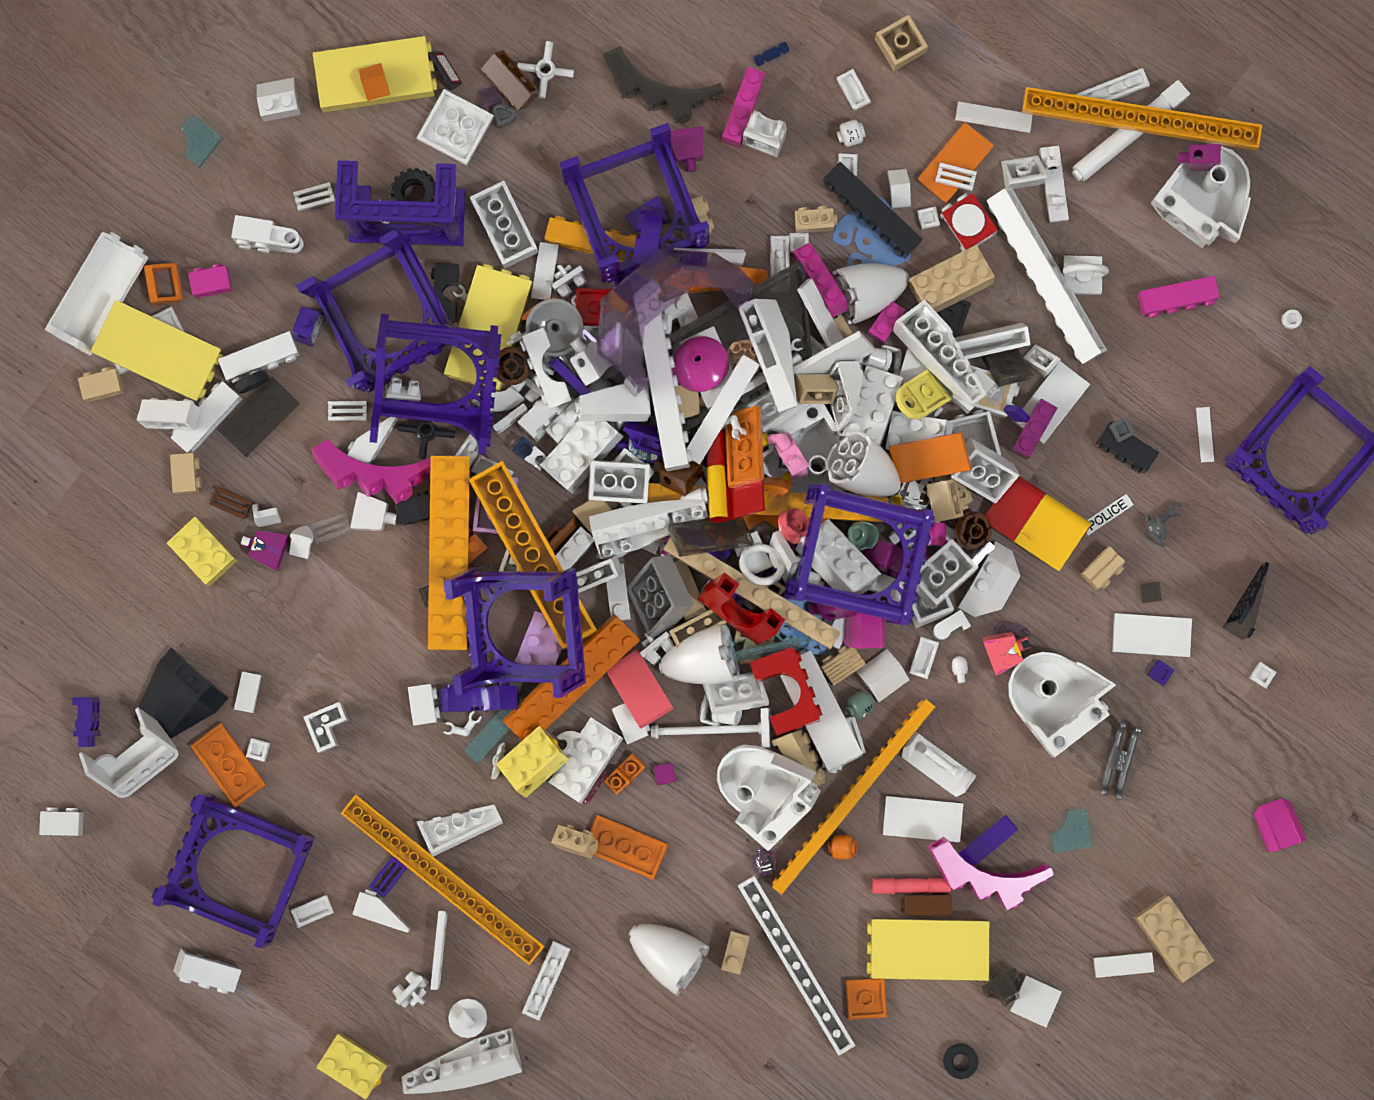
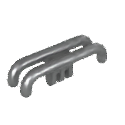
(1119, 760)

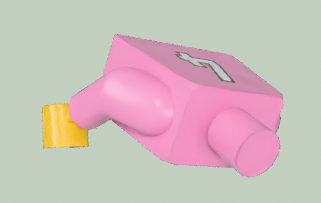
(789, 453)

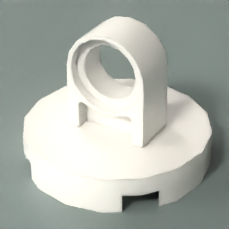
(467, 1018)

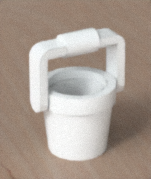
(882, 359)
(731, 718)

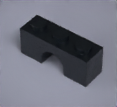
(446, 276)

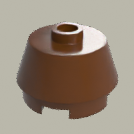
(513, 366)
(972, 530)

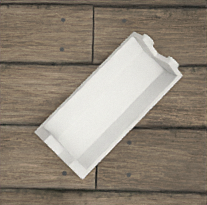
(100, 281)

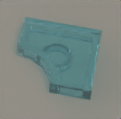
(200, 139)
(1073, 833)

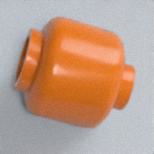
(842, 847)

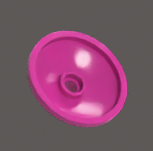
(707, 372)

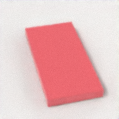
(639, 689)

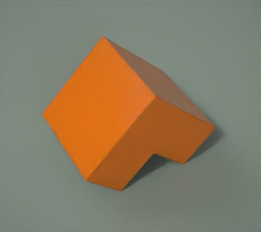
(374, 82)

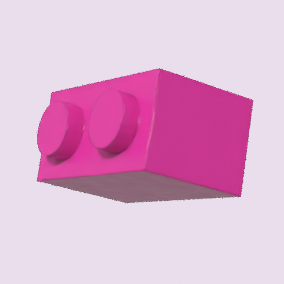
(210, 281)
(885, 322)

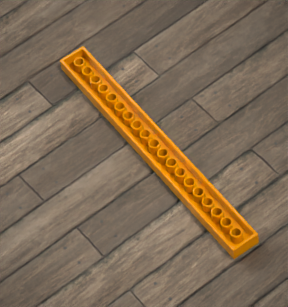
(1141, 118)
(773, 504)
(853, 796)
(442, 879)

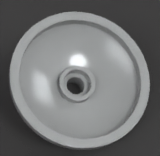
(560, 313)

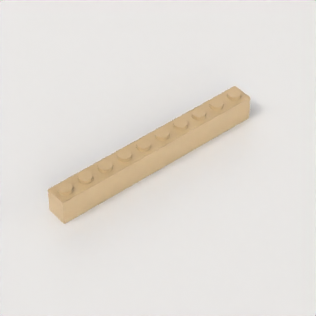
(761, 596)

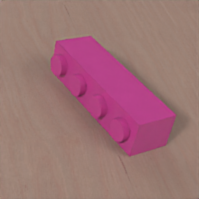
(743, 107)
(817, 271)
(1178, 296)

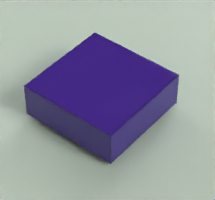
(1016, 413)
(1160, 672)

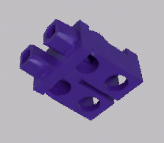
(87, 721)

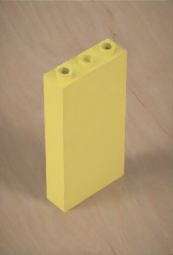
(404, 65)
(492, 300)
(157, 351)
(928, 949)

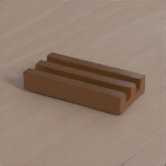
(216, 497)

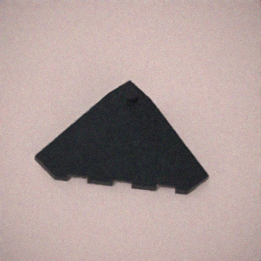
(1245, 613)

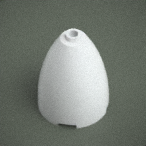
(869, 288)
(862, 467)
(703, 658)
(668, 954)

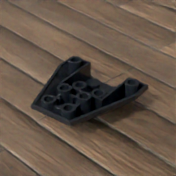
(179, 695)

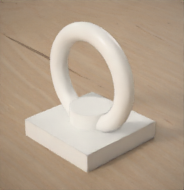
(1084, 274)
(780, 556)

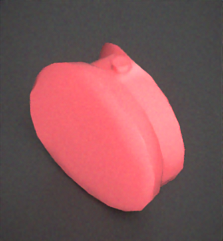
(793, 525)

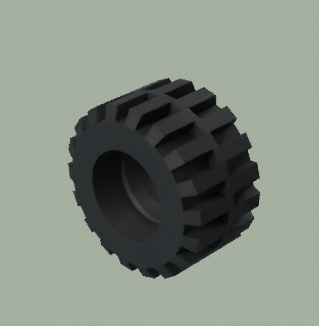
(410, 178)

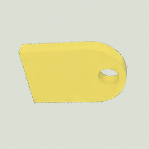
(923, 393)

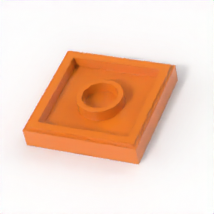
(866, 998)

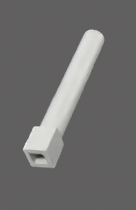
(1118, 141)

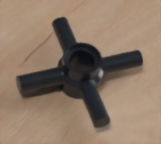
(425, 438)

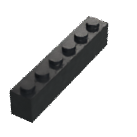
(872, 210)

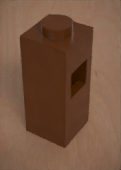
(926, 904)

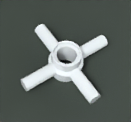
(546, 62)

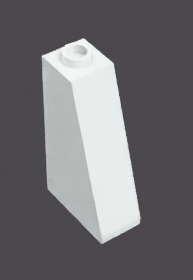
(614, 405)

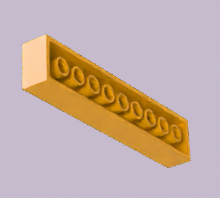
(524, 541)
(448, 549)

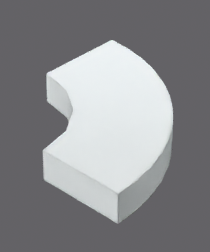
(504, 400)

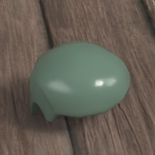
(863, 535)

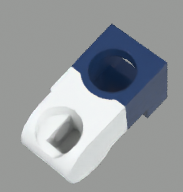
(529, 453)

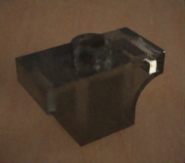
(1003, 987)

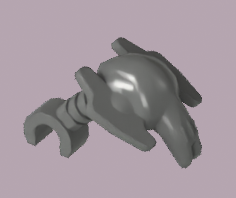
(1156, 526)

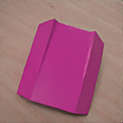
(864, 631)
(1279, 825)

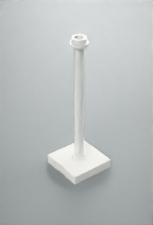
(763, 728)

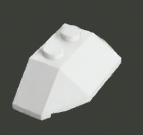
(992, 583)

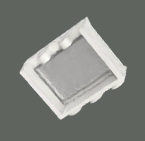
(978, 427)

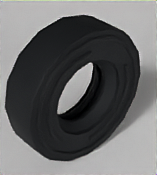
(251, 381)
(972, 1057)

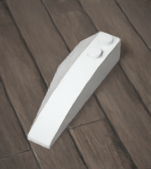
(937, 349)

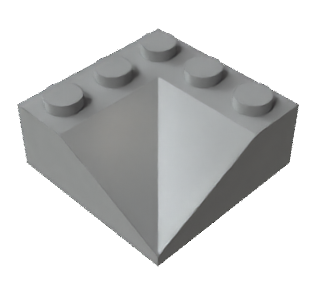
(659, 595)

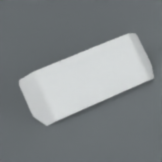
(937, 765)

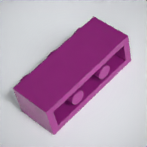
(1034, 429)

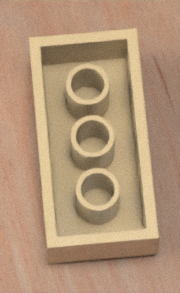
(952, 279)
(1173, 938)

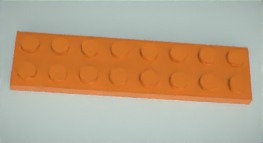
(600, 653)

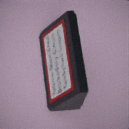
(445, 70)

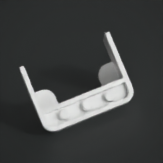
(136, 764)

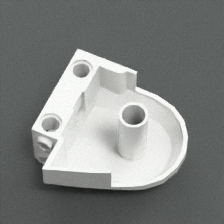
(1207, 201)
(815, 436)
(1069, 706)
(766, 791)

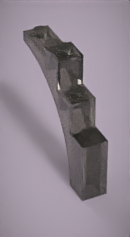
(655, 95)

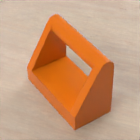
(152, 284)

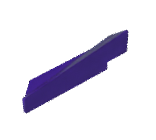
(647, 438)

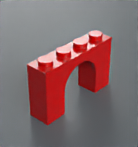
(755, 626)
(805, 711)

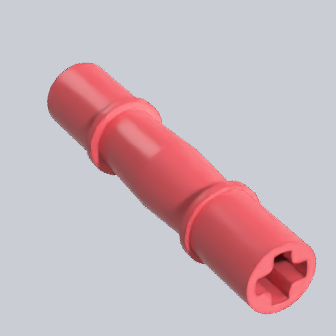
(909, 885)

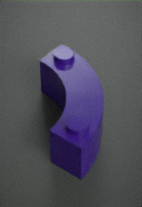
(650, 226)
(482, 698)

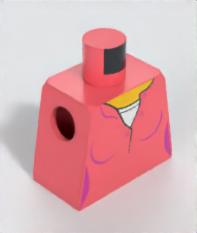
(1005, 650)

